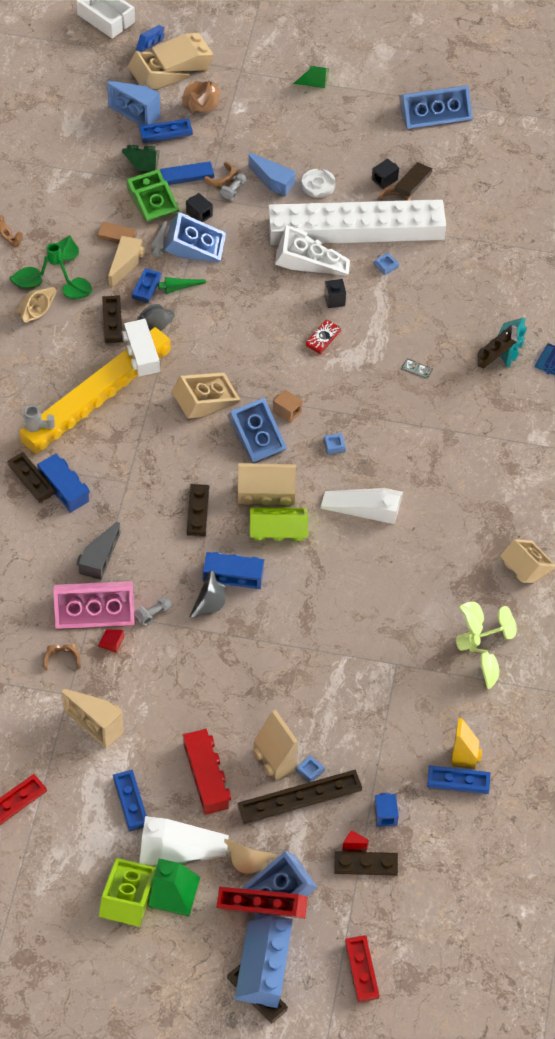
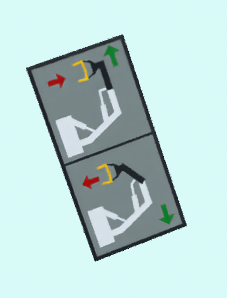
(417, 368)

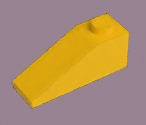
(465, 747)

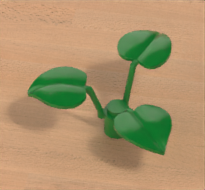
(56, 252)

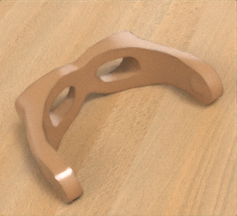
(219, 182)
(390, 191)
(4, 228)
(53, 649)

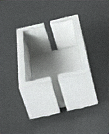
(107, 15)

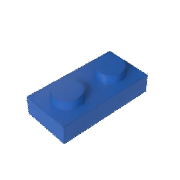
(146, 285)

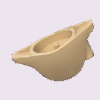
(35, 303)
(247, 859)

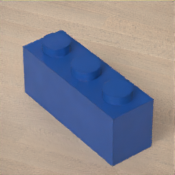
(65, 482)
(234, 569)

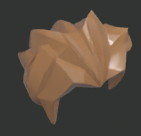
(201, 96)

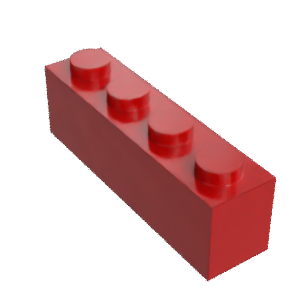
(205, 771)
(262, 902)

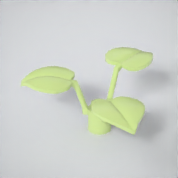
(474, 619)

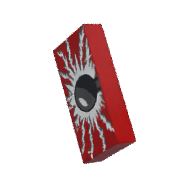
(323, 336)

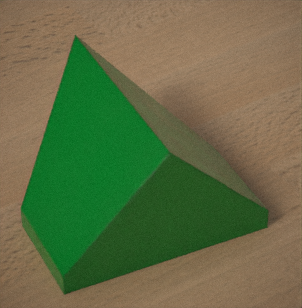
(314, 77)

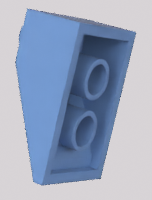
(134, 102)
(194, 239)
(257, 430)
(283, 876)

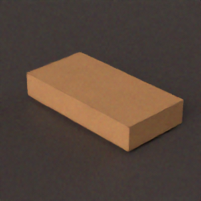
(113, 232)

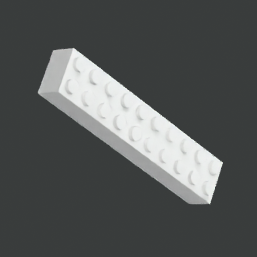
(361, 221)

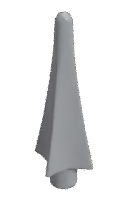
(158, 243)

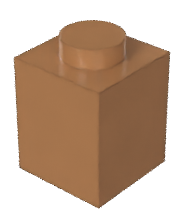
(287, 406)

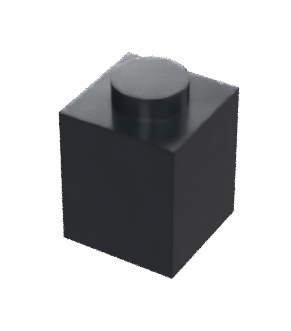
(385, 173)
(199, 208)
(335, 293)

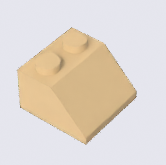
(527, 560)

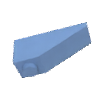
(274, 176)

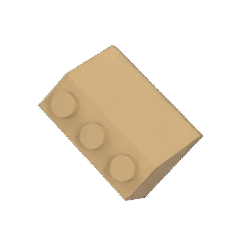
(266, 484)

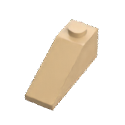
(125, 259)

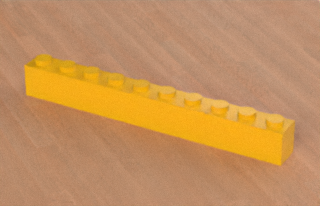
(89, 395)

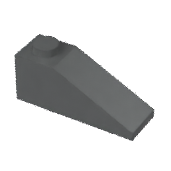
(98, 553)

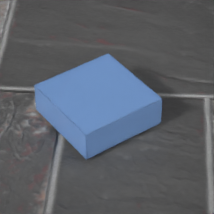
(386, 263)
(334, 443)
(310, 769)

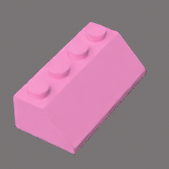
(94, 604)

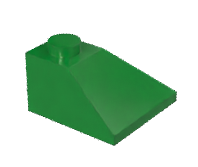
(173, 888)

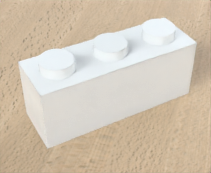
(141, 347)

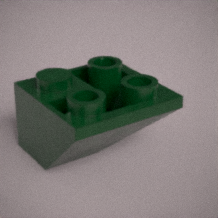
(142, 159)

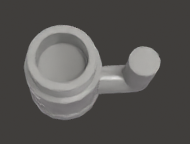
(33, 420)

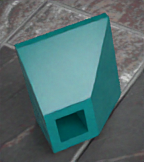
(512, 353)

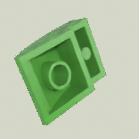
(152, 195)

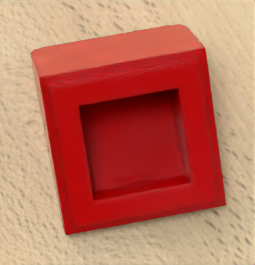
(112, 639)
(355, 843)

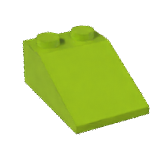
(127, 892)

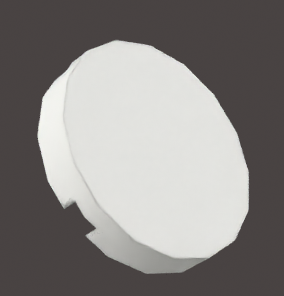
(318, 183)

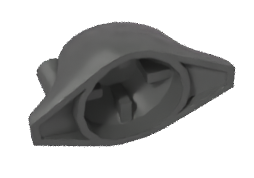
(156, 316)
(210, 597)

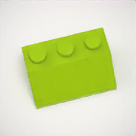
(278, 523)

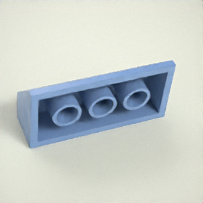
(436, 106)
(264, 960)

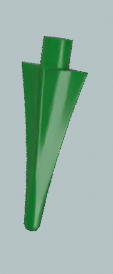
(174, 284)

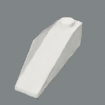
(302, 253)
(373, 504)
(179, 842)

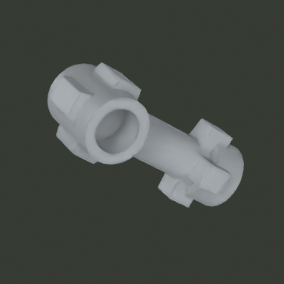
(229, 192)
(145, 616)

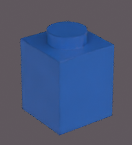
(386, 809)

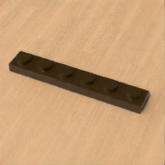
(299, 796)

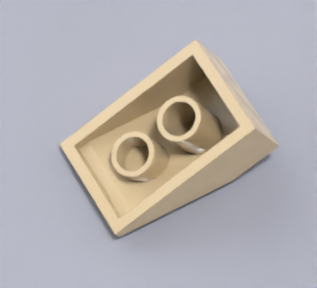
(184, 53)
(150, 73)
(204, 394)
(94, 715)
(276, 747)

